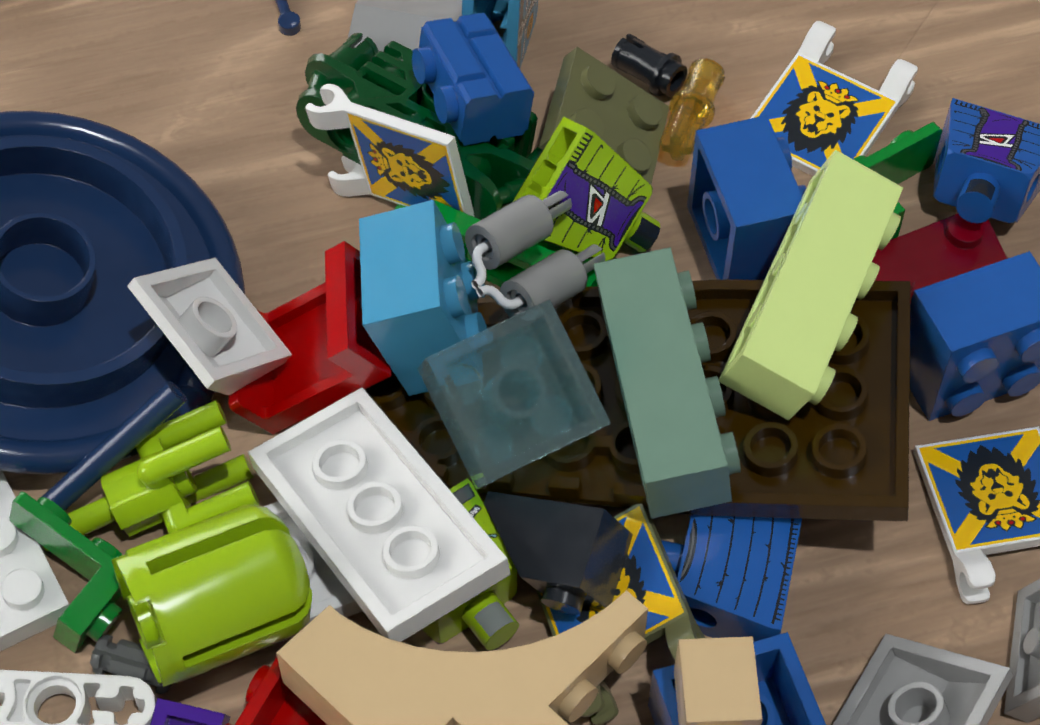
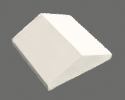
(211, 324)

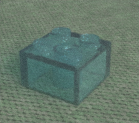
(513, 394)

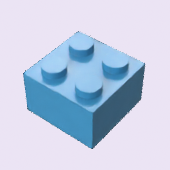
(415, 288)

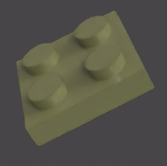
(611, 107)

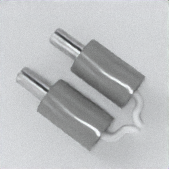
(513, 232)

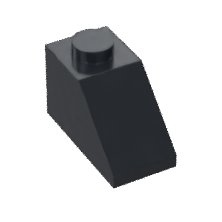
(562, 549)

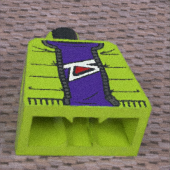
(602, 189)

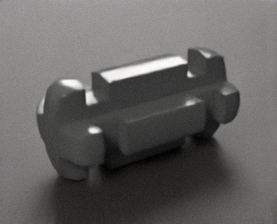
(124, 660)

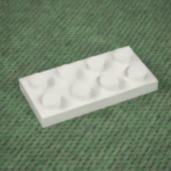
(379, 516)

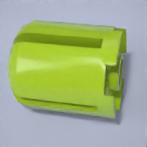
(215, 591)

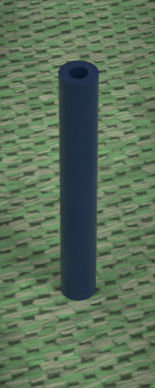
(116, 446)

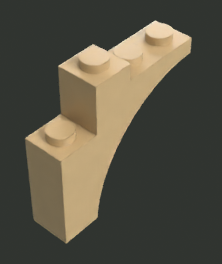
(373, 680)

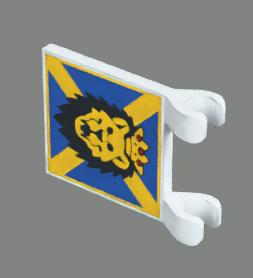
(828, 110)
(396, 156)
(984, 500)

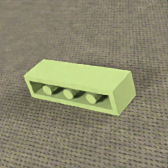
(813, 286)

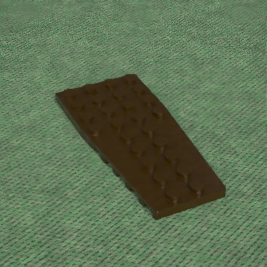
(823, 463)

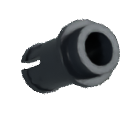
(659, 70)

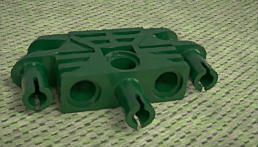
(388, 84)

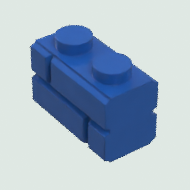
(473, 79)

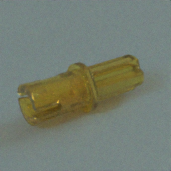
(692, 107)

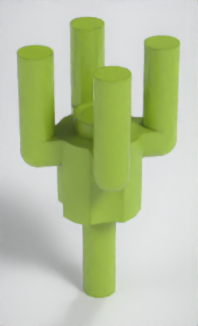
(161, 483)

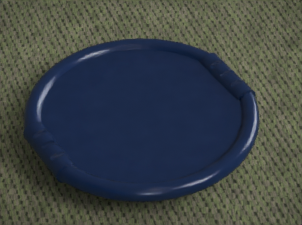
(76, 227)

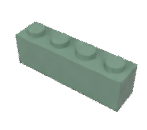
(663, 383)

